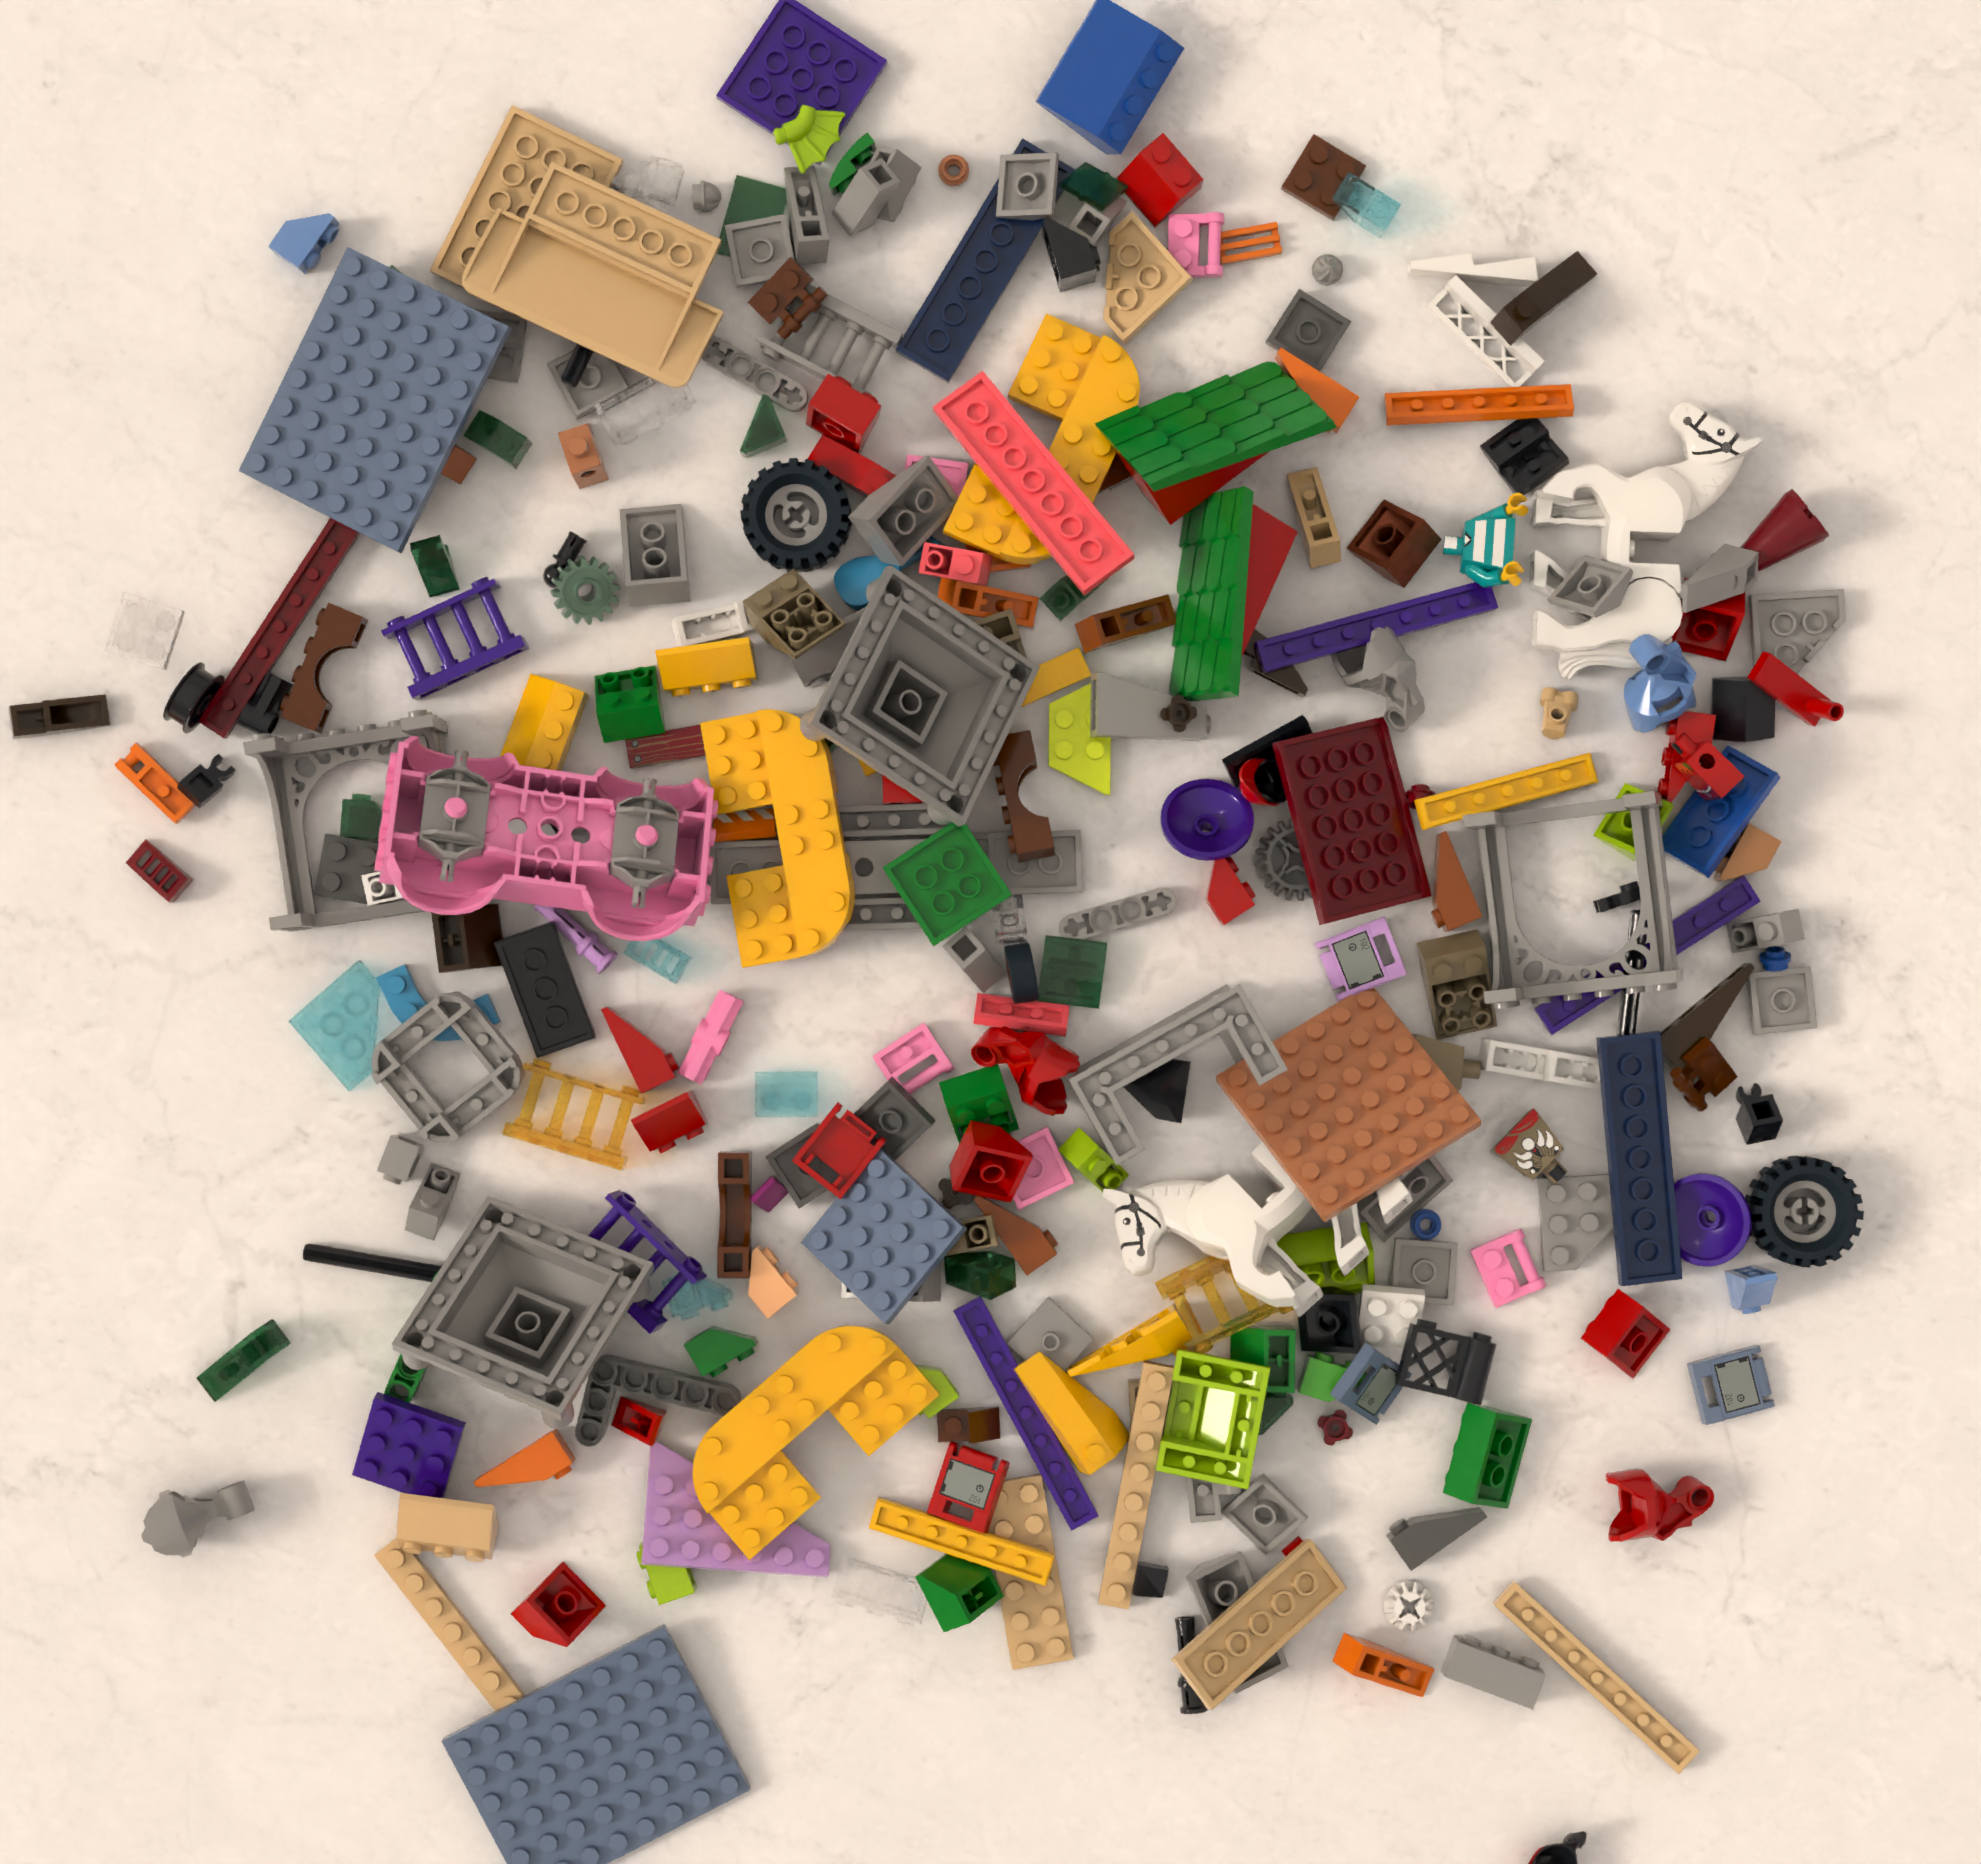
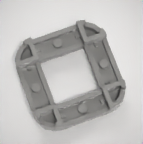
(413, 1095)

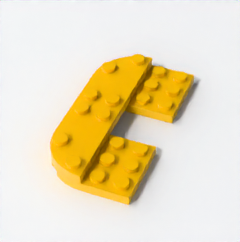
(1077, 383)
(811, 897)
(740, 1460)

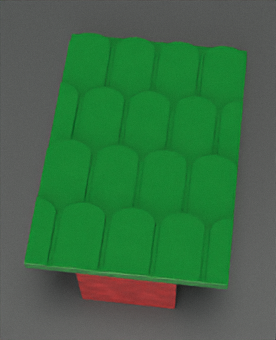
(1209, 435)
(1223, 584)

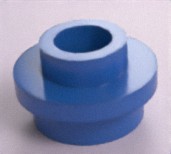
(1775, 958)
(1435, 1226)

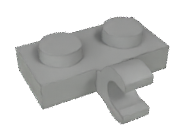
(1205, 1499)

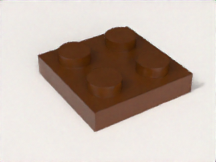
(1319, 175)

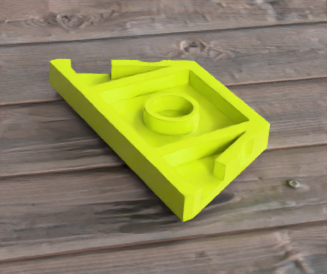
(1070, 744)

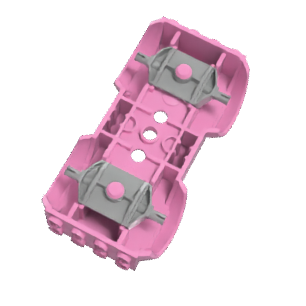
(453, 852)

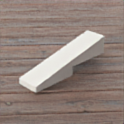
(1511, 272)
(711, 625)
(1539, 1064)

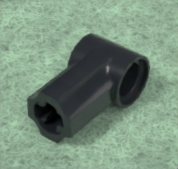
(262, 712)

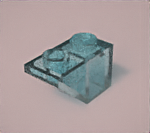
(1366, 205)
(698, 1296)

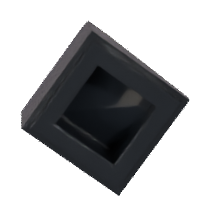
(1150, 1580)

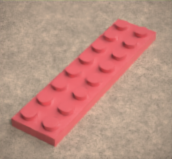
(1033, 483)

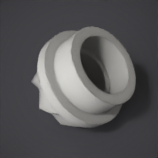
(705, 196)
(1327, 269)

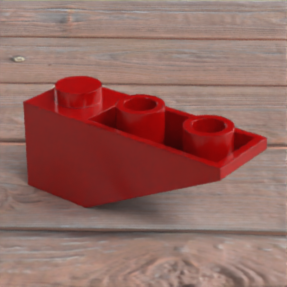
(1699, 728)

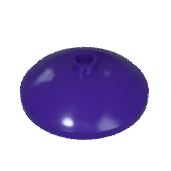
(1208, 806)
(1708, 1241)

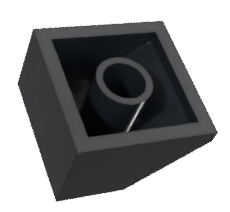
(1070, 256)

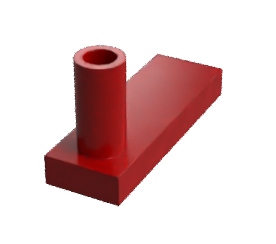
(1793, 691)

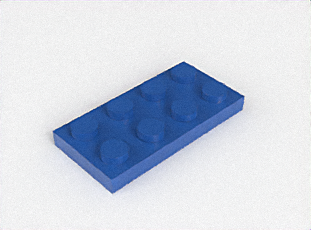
(1709, 828)

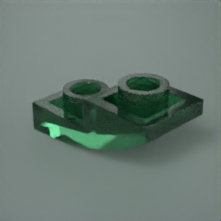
(1065, 597)

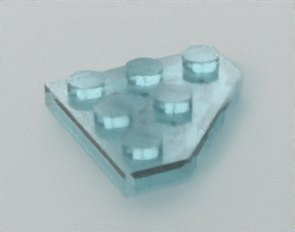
(344, 1024)

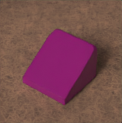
(769, 1194)

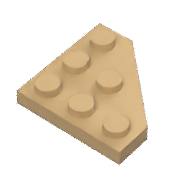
(1138, 277)

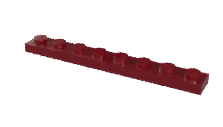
(279, 627)

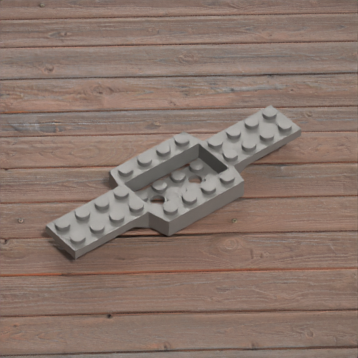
(1038, 876)

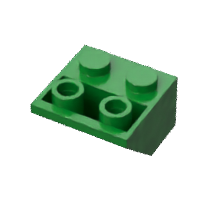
(629, 704)
(978, 1098)
(1268, 1347)
(958, 1590)

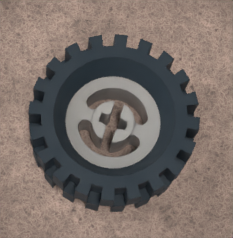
(772, 492)
(1835, 1209)

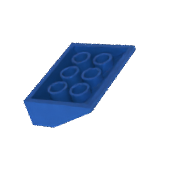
(1109, 76)

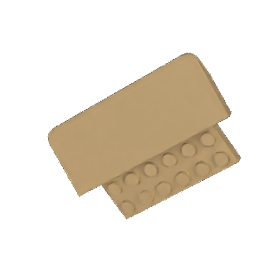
(602, 275)

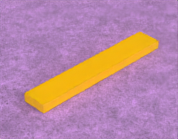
(1506, 791)
(961, 1541)

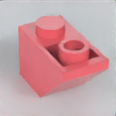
(955, 564)

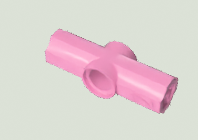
(710, 1037)

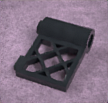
(1469, 1366)

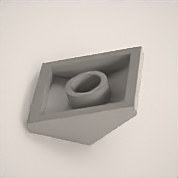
(1027, 186)
(1592, 587)
(1264, 1514)

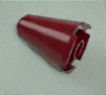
(1785, 531)

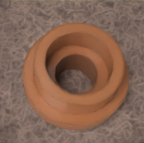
(950, 161)

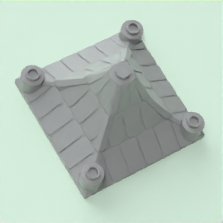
(922, 696)
(524, 1308)

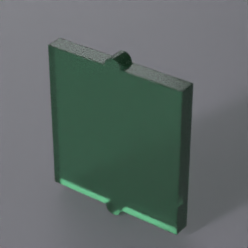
(1093, 186)

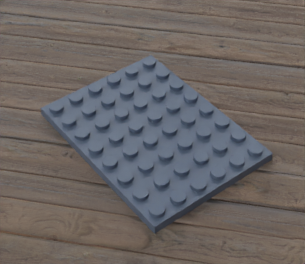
(375, 399)
(598, 1758)

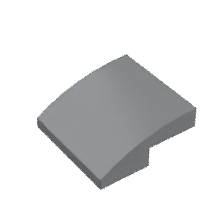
(510, 358)

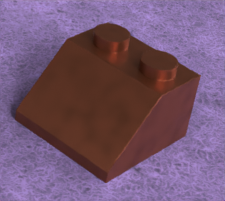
(1394, 543)

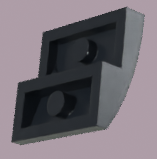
(1524, 455)

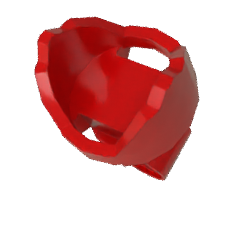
(1034, 1063)
(1654, 1510)

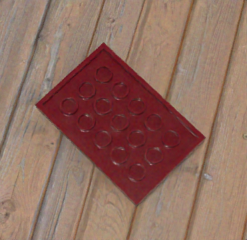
(1351, 820)

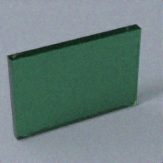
(749, 202)

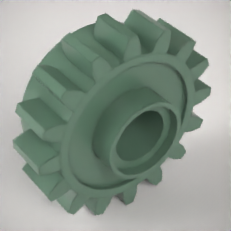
(595, 602)

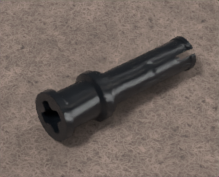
(1185, 1633)

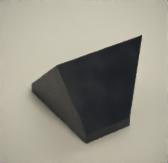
(1163, 1090)

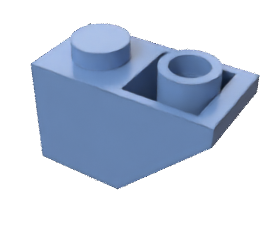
(303, 240)

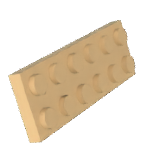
(1031, 1612)
(1258, 1624)

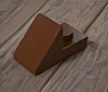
(968, 1424)

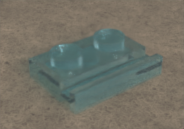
(786, 1094)

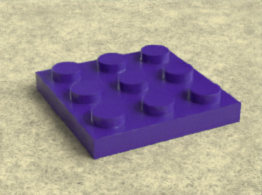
(408, 1447)

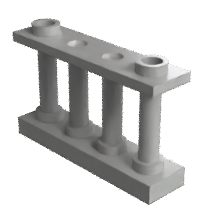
(856, 324)

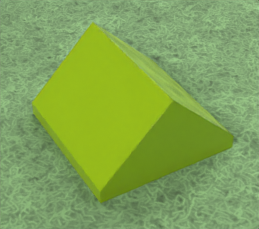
(1617, 827)

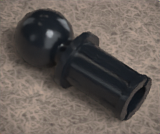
(569, 550)

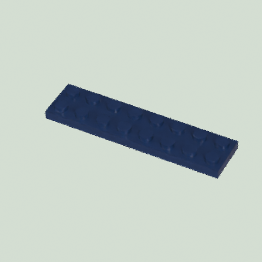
(971, 283)
(1639, 1158)

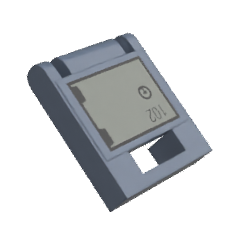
(1737, 1382)
(1376, 1389)

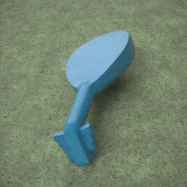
(855, 575)

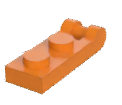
(155, 783)

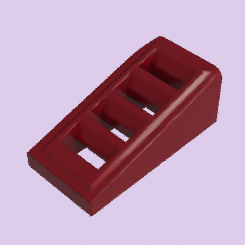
(176, 889)

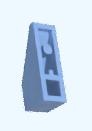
(1750, 1287)

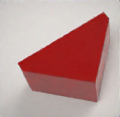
(639, 1420)

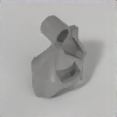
(1387, 671)
(178, 1521)

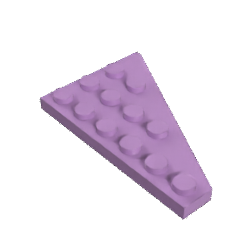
(685, 1536)

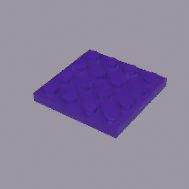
(797, 63)

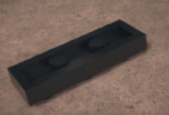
(1263, 747)

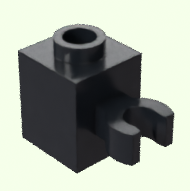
(1758, 1116)

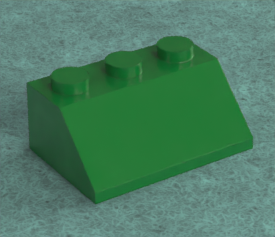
(1487, 1456)

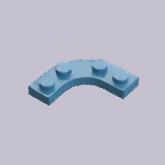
(406, 1000)

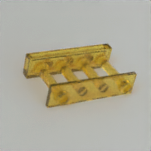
(552, 1135)
(1203, 1274)

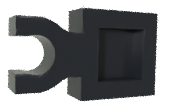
(204, 783)
(1629, 893)

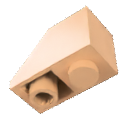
(767, 1284)

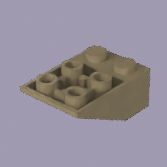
(792, 615)
(1454, 982)

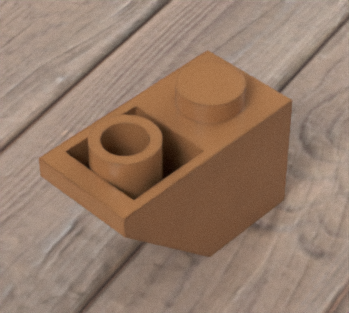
(1748, 854)

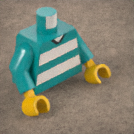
(1489, 545)

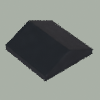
(1741, 710)
(1331, 1323)

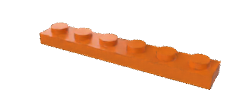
(1478, 404)

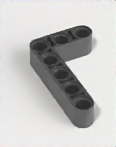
(649, 1388)

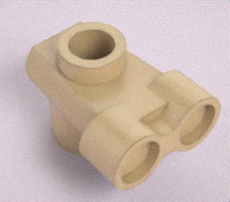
(1557, 711)

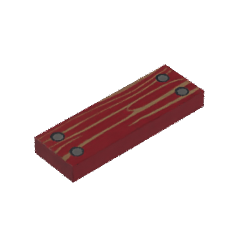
(665, 747)

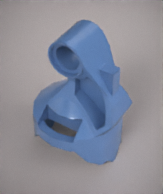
(1661, 680)

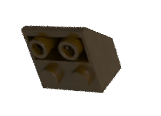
(467, 939)

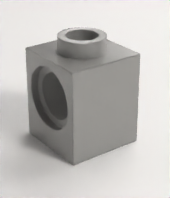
(400, 1159)

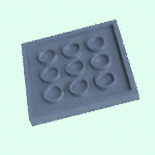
(884, 1236)

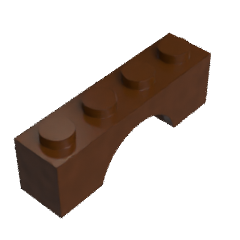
(336, 631)
(1031, 832)
(735, 1214)

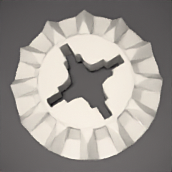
(1411, 1591)

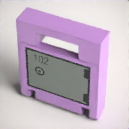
(1356, 961)

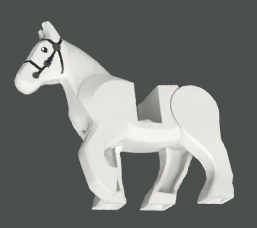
(1631, 509)
(1235, 1228)

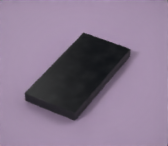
(545, 989)

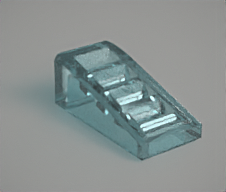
(679, 969)

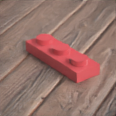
(1027, 1016)

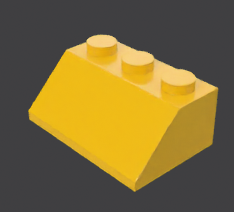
(707, 666)
(545, 723)

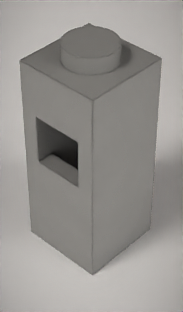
(865, 197)

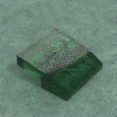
(1072, 971)

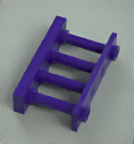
(480, 657)
(646, 1312)

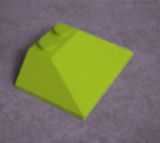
(1213, 1418)

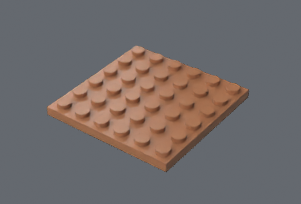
(1352, 1105)

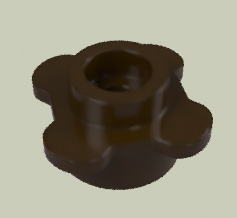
(1187, 713)
(951, 1199)

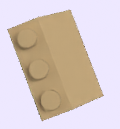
(446, 1527)

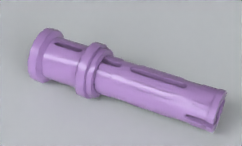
(586, 943)

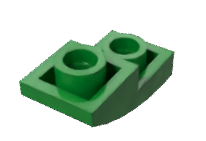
(845, 171)

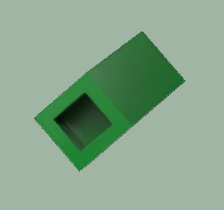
(717, 1347)

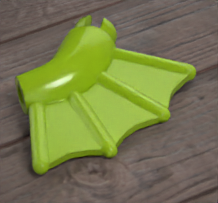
(810, 135)

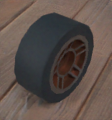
(1021, 973)

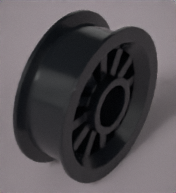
(192, 697)

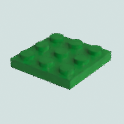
(947, 881)

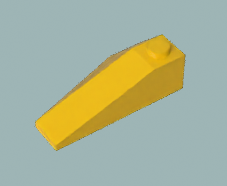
(1149, 1340)
(1078, 1418)

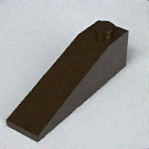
(1542, 297)
(1702, 1018)

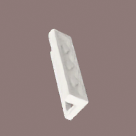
(1483, 315)

